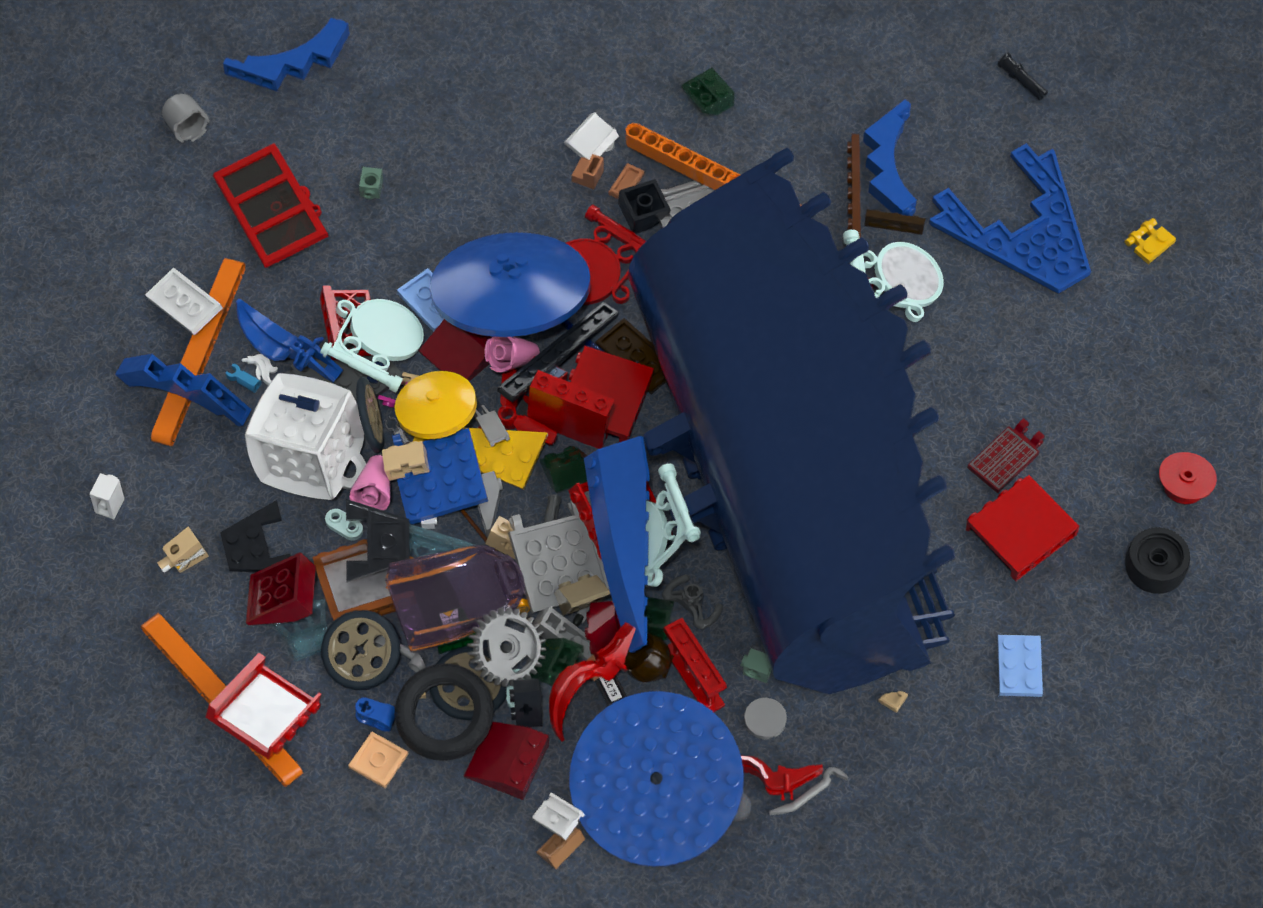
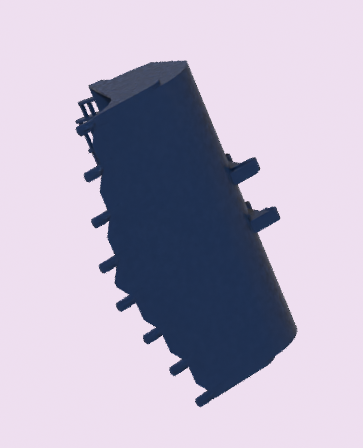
(796, 427)

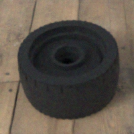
(1157, 546)

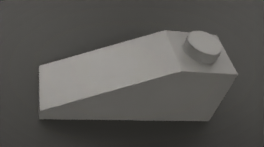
(489, 509)
(557, 626)

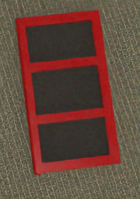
(270, 205)

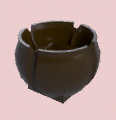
(650, 661)

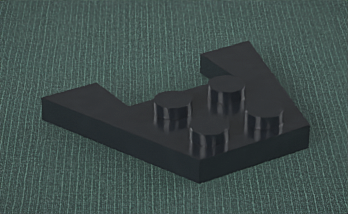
(385, 539)
(246, 543)

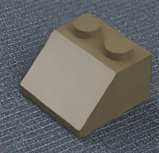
(580, 594)

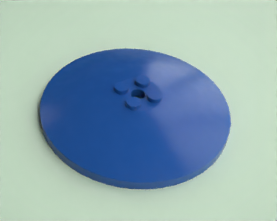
(510, 284)

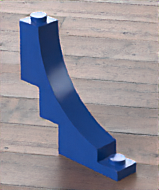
(272, 69)
(882, 140)
(177, 379)

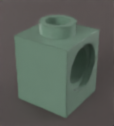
(371, 176)
(756, 665)

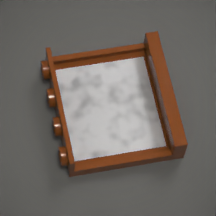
(360, 594)

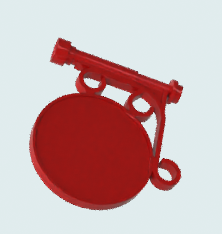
(602, 260)

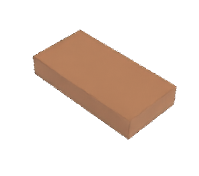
(629, 177)

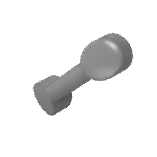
(416, 662)

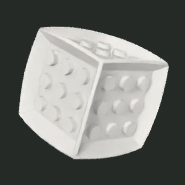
(301, 447)

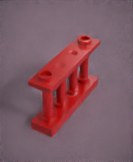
(695, 665)

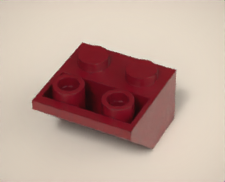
(602, 625)

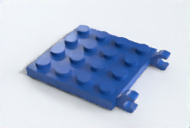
(450, 484)

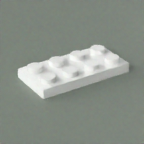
(184, 301)

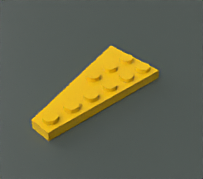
(509, 459)

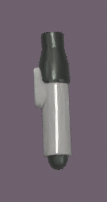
(580, 617)

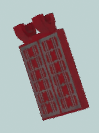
(1006, 456)

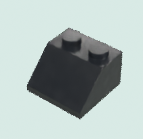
(643, 205)

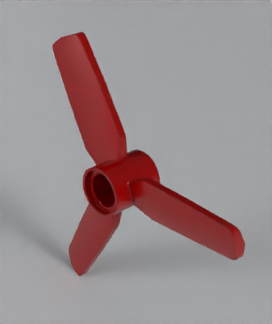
(520, 422)

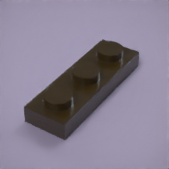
(894, 222)

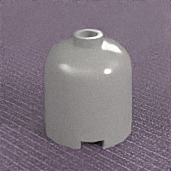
(184, 117)

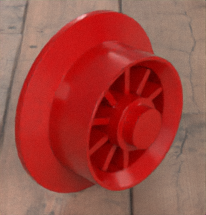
(1187, 477)

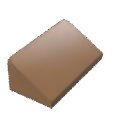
(557, 849)

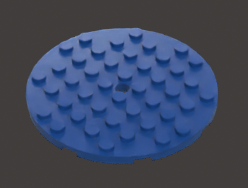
(665, 820)

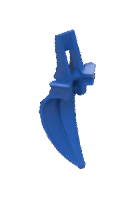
(279, 344)

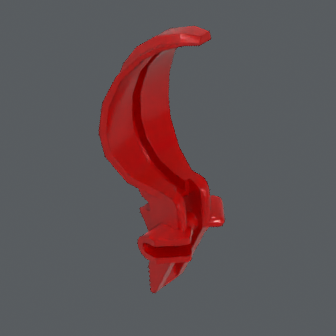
(607, 665)
(782, 780)

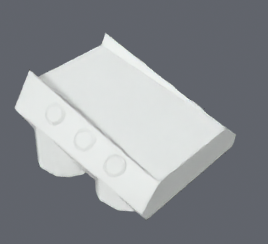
(592, 137)

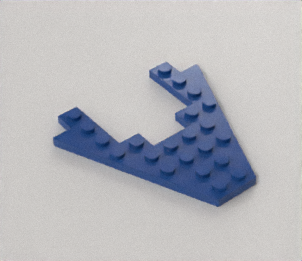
(1044, 249)

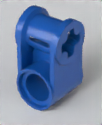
(376, 715)

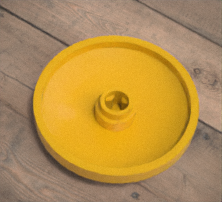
(435, 405)

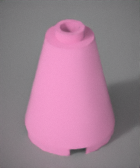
(509, 352)
(372, 485)

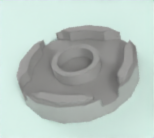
(765, 718)

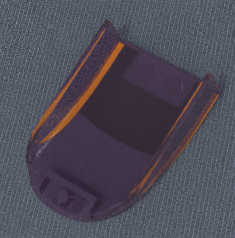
(449, 591)

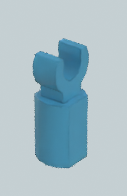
(244, 378)

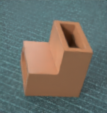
(588, 171)

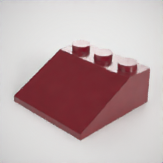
(456, 350)
(281, 592)
(508, 758)

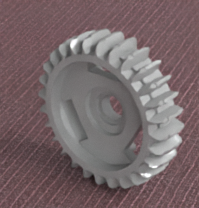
(522, 644)

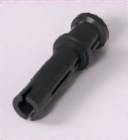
(1016, 71)

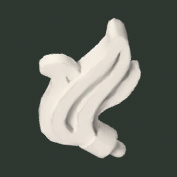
(263, 367)

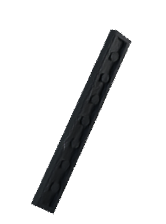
(558, 351)

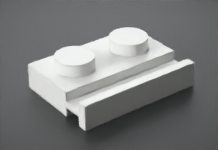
(558, 816)

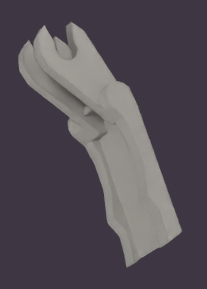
(491, 426)

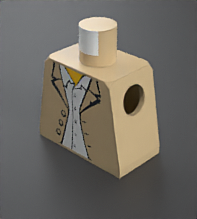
(182, 552)

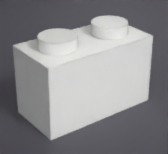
(107, 495)

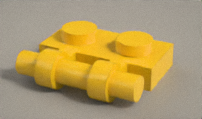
(1154, 245)

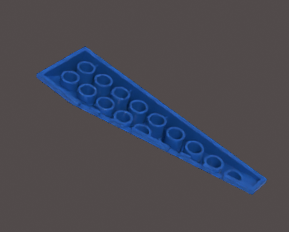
(618, 505)

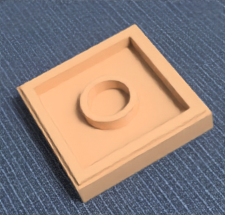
(378, 759)

